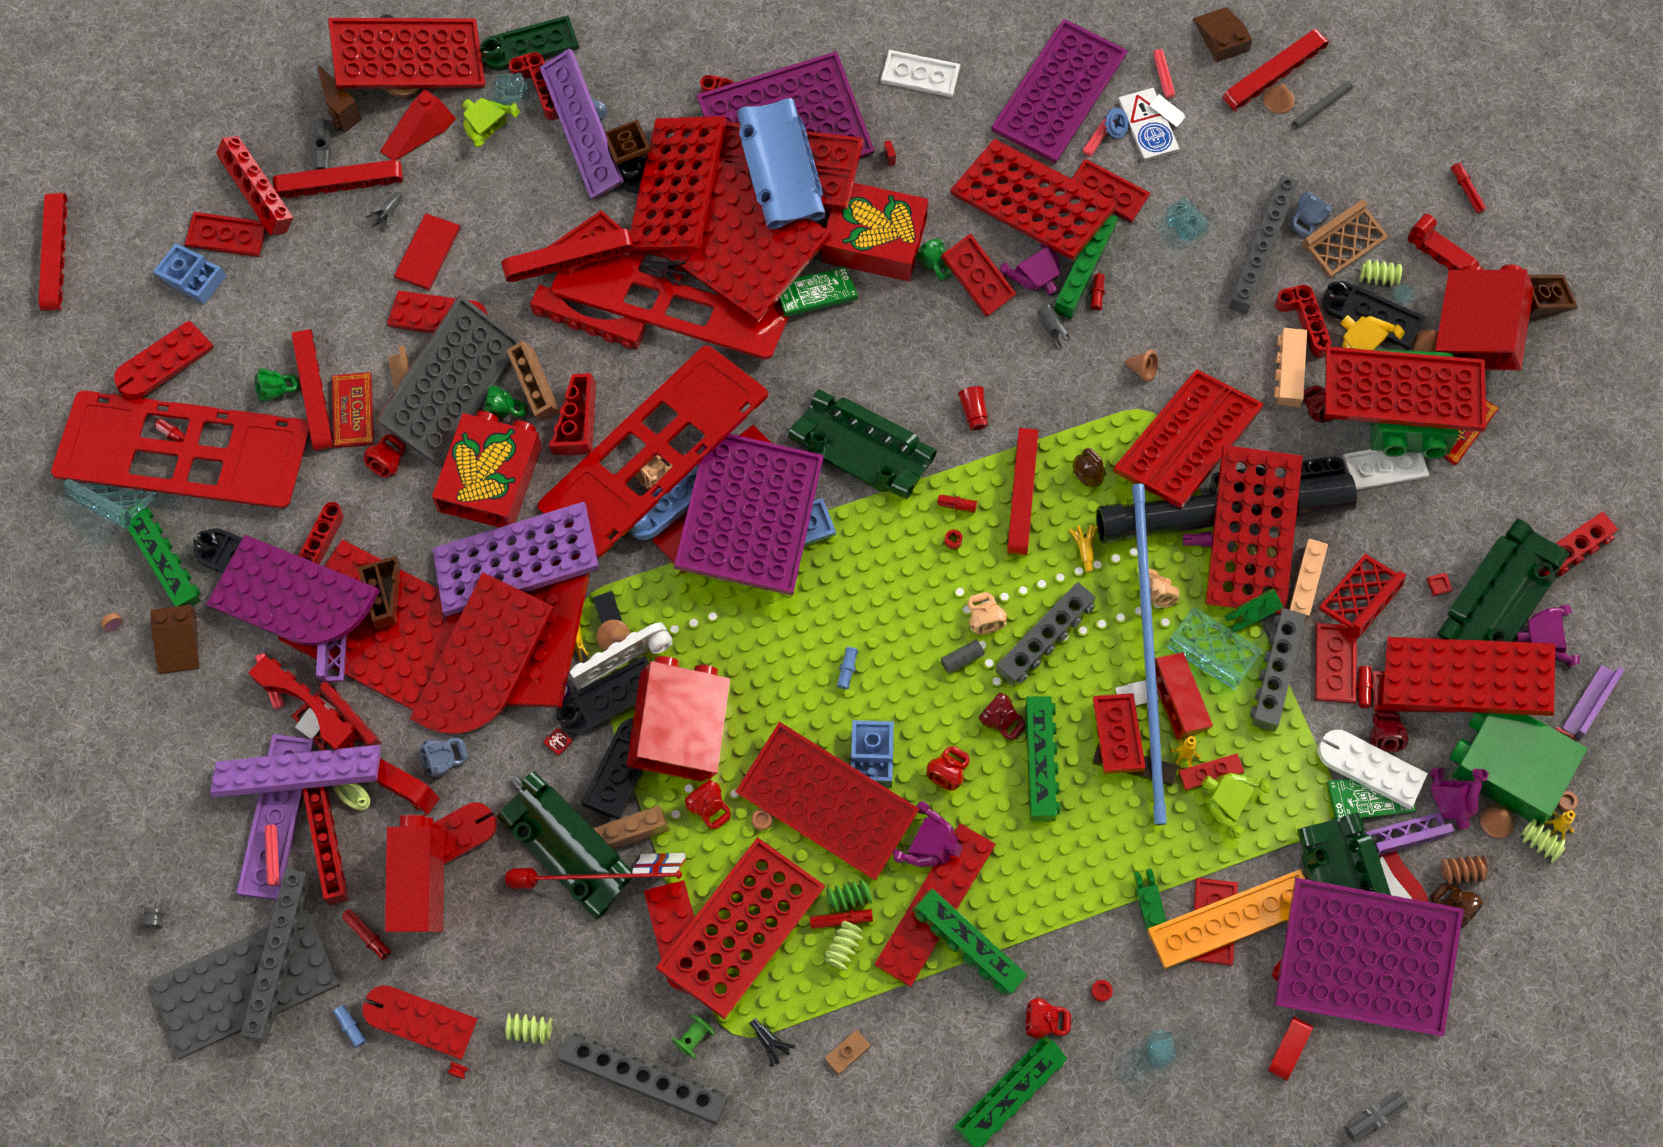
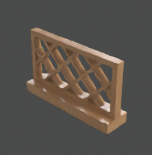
(1332, 228)

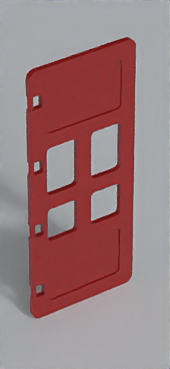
(608, 281)
(704, 393)
(256, 468)

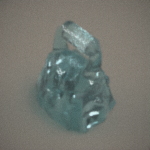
(510, 87)

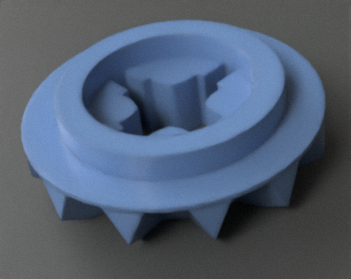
(1121, 120)

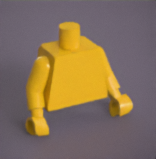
(1368, 332)

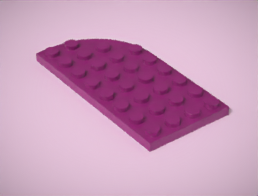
(290, 595)

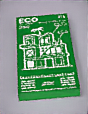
(818, 292)
(1351, 797)

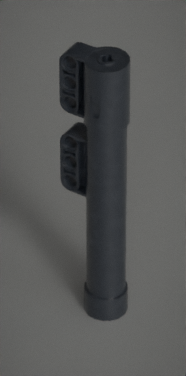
(1322, 490)

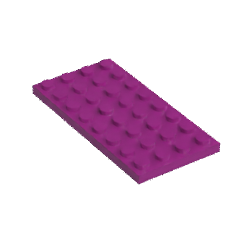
(1059, 91)

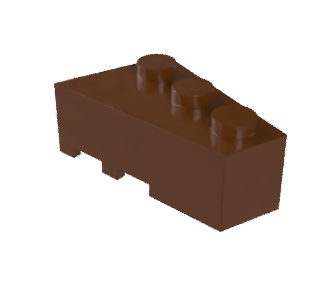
(385, 577)

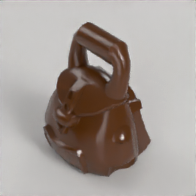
(1089, 468)
(1461, 899)

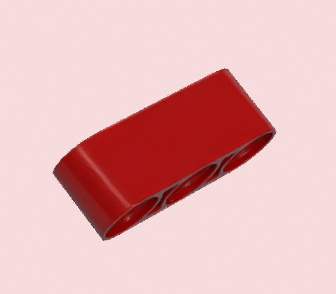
(1290, 1048)

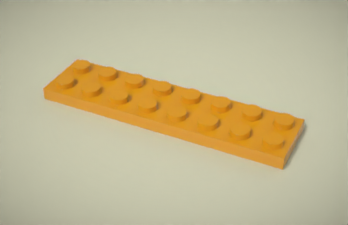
(1224, 921)

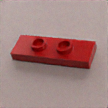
(1193, 776)

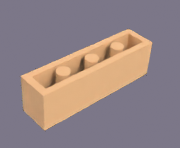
(1291, 367)
(1308, 577)

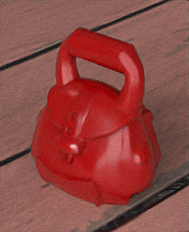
(383, 458)
(947, 770)
(707, 802)
(1043, 1019)

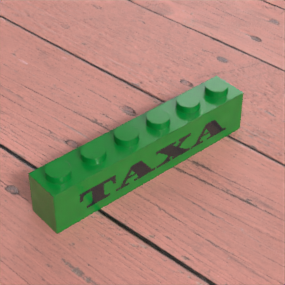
(1084, 269)
(162, 560)
(1041, 758)
(969, 942)
(1010, 1093)

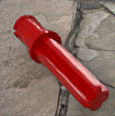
(1464, 180)
(836, 919)
(363, 931)

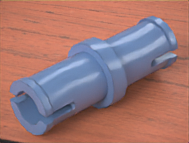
(847, 668)
(349, 1026)

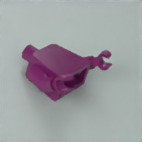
(1036, 271)
(1548, 628)
(1457, 798)
(933, 842)

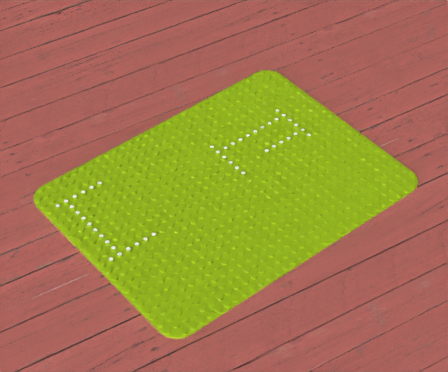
(904, 605)

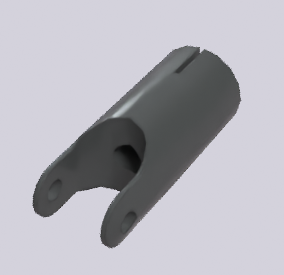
(1053, 324)

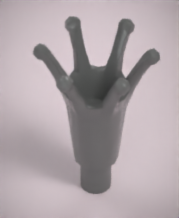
(385, 211)

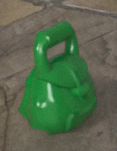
(930, 255)
(272, 384)
(502, 403)

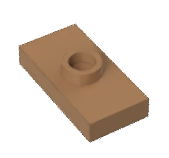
(847, 1052)

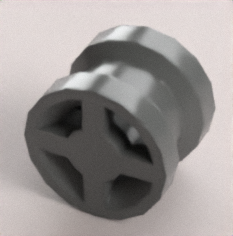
(153, 918)

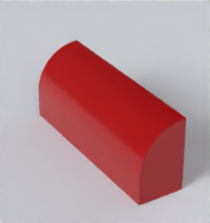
(1181, 696)

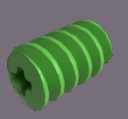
(848, 895)

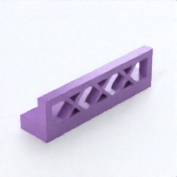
(323, 657)
(1592, 701)
(1411, 839)

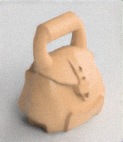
(652, 472)
(1161, 590)
(986, 616)

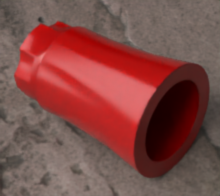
(974, 407)

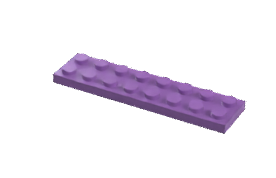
(581, 124)
(295, 771)
(274, 808)

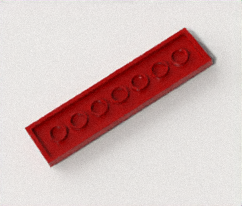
(912, 940)

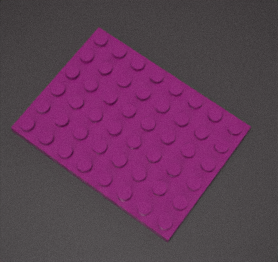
(815, 85)
(750, 514)
(1369, 956)

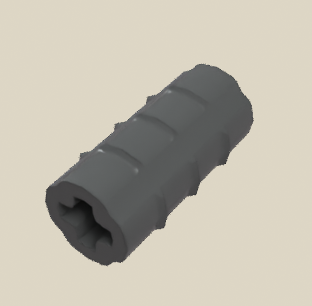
(962, 656)

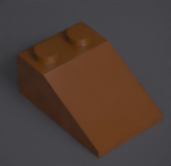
(1223, 34)
(340, 104)
(627, 141)
(1550, 296)
(175, 638)

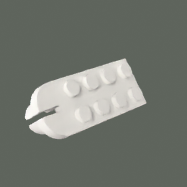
(618, 654)
(1371, 767)

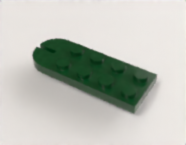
(545, 38)

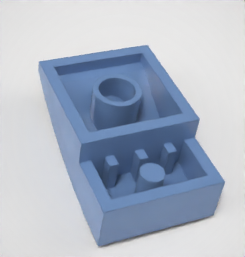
(190, 273)
(873, 750)

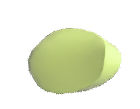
(353, 795)

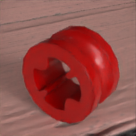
(958, 535)
(457, 1070)

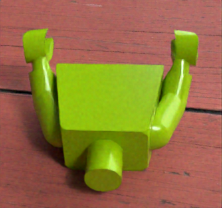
(485, 118)
(1229, 796)

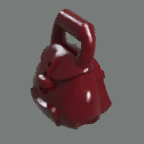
(1316, 403)
(1001, 715)
(1386, 734)

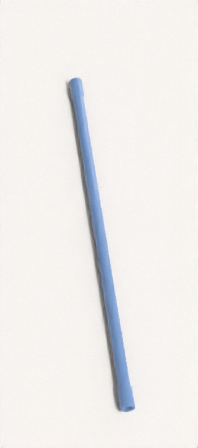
(1159, 807)

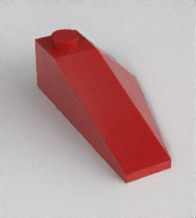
(420, 123)

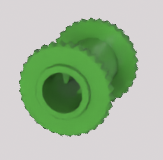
(694, 1034)

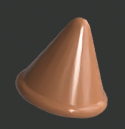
(1279, 99)
(1425, 341)
(1144, 364)
(611, 632)
(1497, 821)

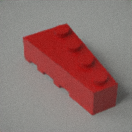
(576, 422)

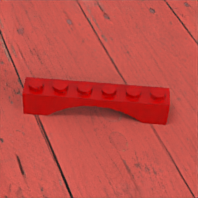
(620, 330)
(272, 678)

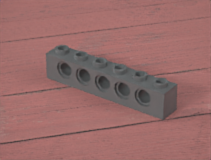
(1075, 596)
(1294, 623)

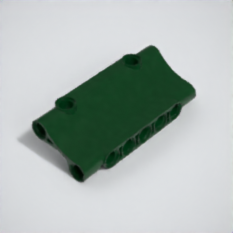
(863, 444)
(1505, 587)
(565, 843)
(1342, 855)

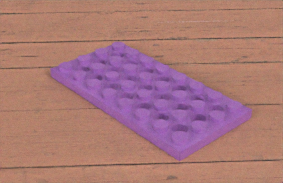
(504, 553)

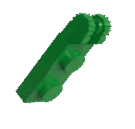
(1255, 610)
(1149, 900)

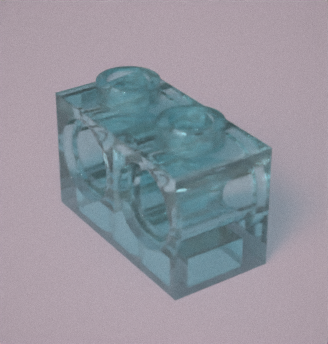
(1190, 217)
(1160, 1048)

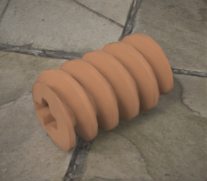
(1464, 869)

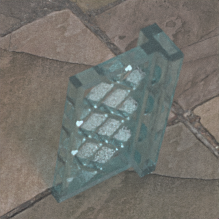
(103, 506)
(1207, 661)

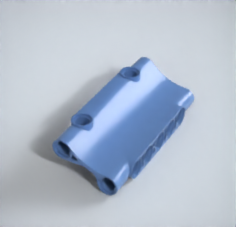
(781, 163)

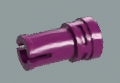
(1203, 539)

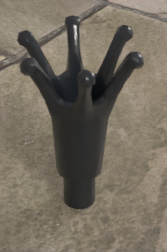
(665, 269)
(770, 1041)

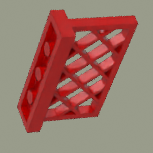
(1375, 606)
(346, 712)

